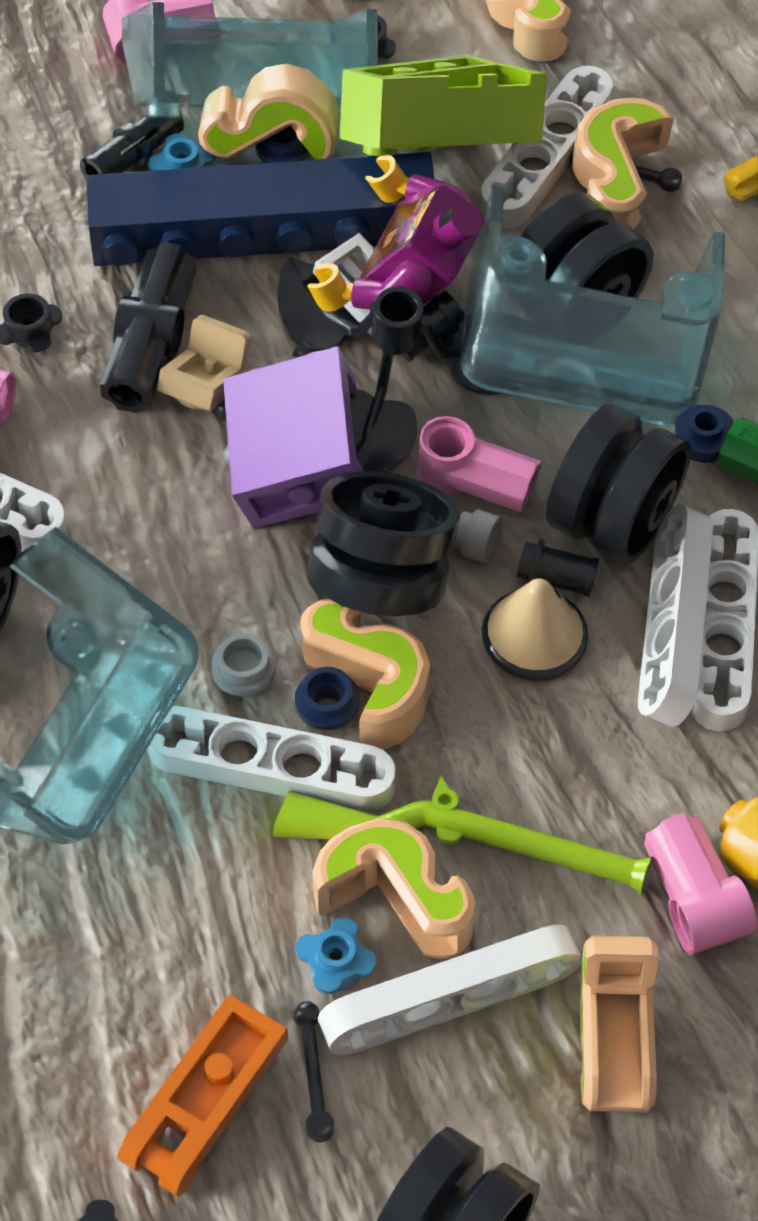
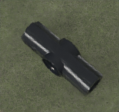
(148, 327)

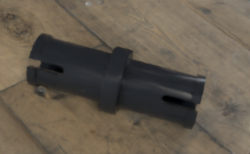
(109, 157)

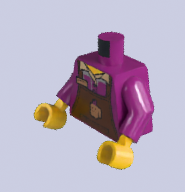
(418, 248)

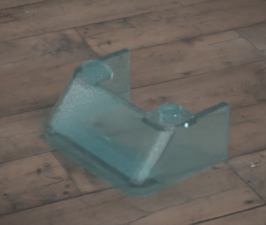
(186, 58)
(583, 342)
(128, 675)

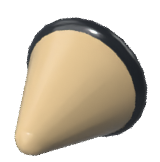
(535, 632)

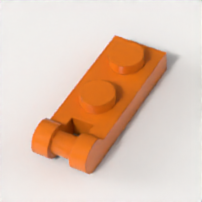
(204, 1093)

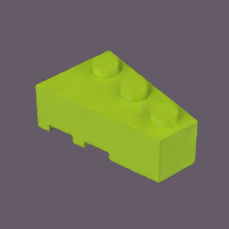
(441, 104)

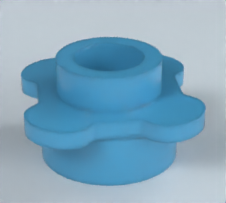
(180, 154)
(339, 974)

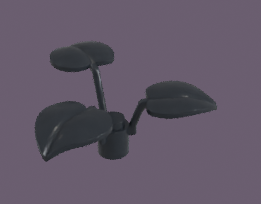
(381, 427)

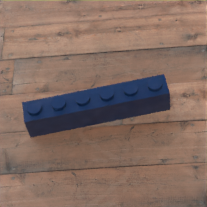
(241, 208)

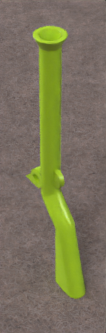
(319, 819)

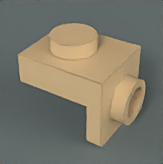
(198, 372)

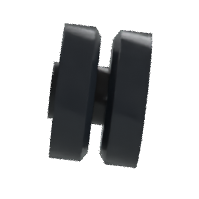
(590, 248)
(618, 483)
(383, 543)
(449, 1186)

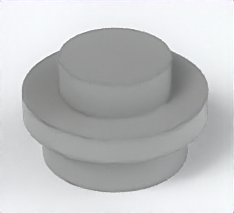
(243, 665)

